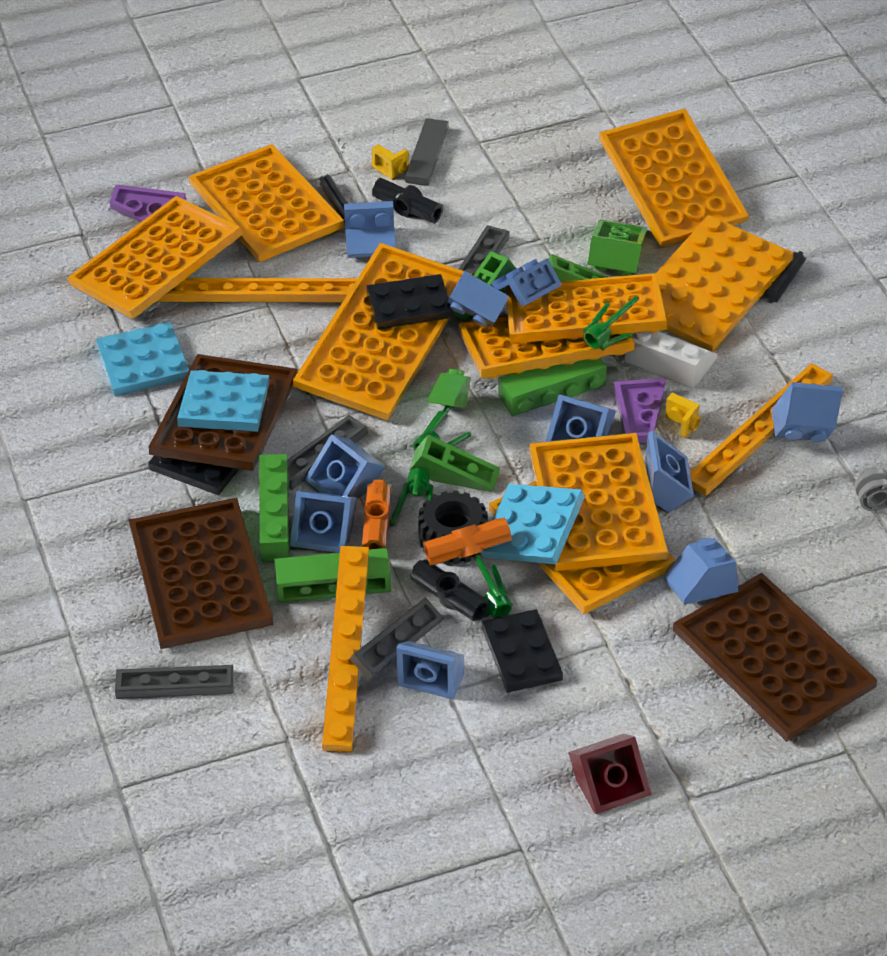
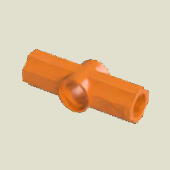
(376, 515)
(467, 541)

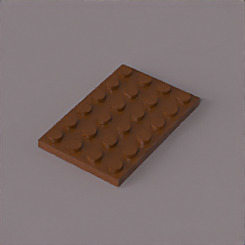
(222, 446)
(200, 573)
(775, 656)

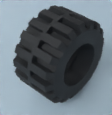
(447, 514)

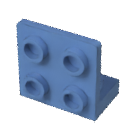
(368, 226)
(530, 283)

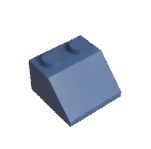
(477, 300)
(807, 412)
(579, 420)
(343, 468)
(667, 473)
(322, 521)
(702, 572)
(429, 669)

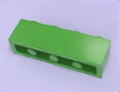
(542, 386)
(273, 507)
(317, 576)

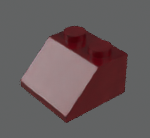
(610, 772)

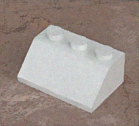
(670, 357)

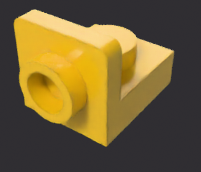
(388, 162)
(683, 412)

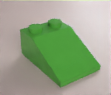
(616, 247)

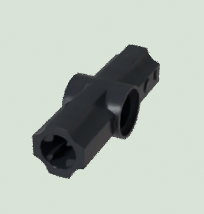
(407, 200)
(459, 595)

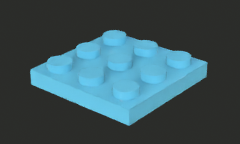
(142, 358)
(223, 400)
(537, 521)

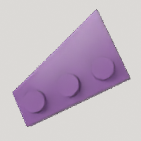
(139, 201)
(639, 405)

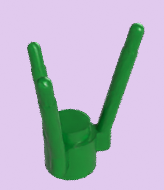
(598, 334)
(433, 425)
(417, 485)
(499, 602)

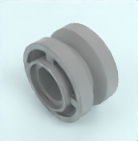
(872, 489)

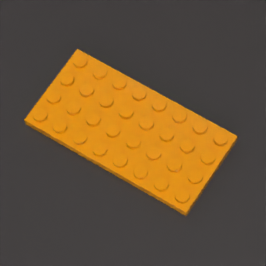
(369, 365)

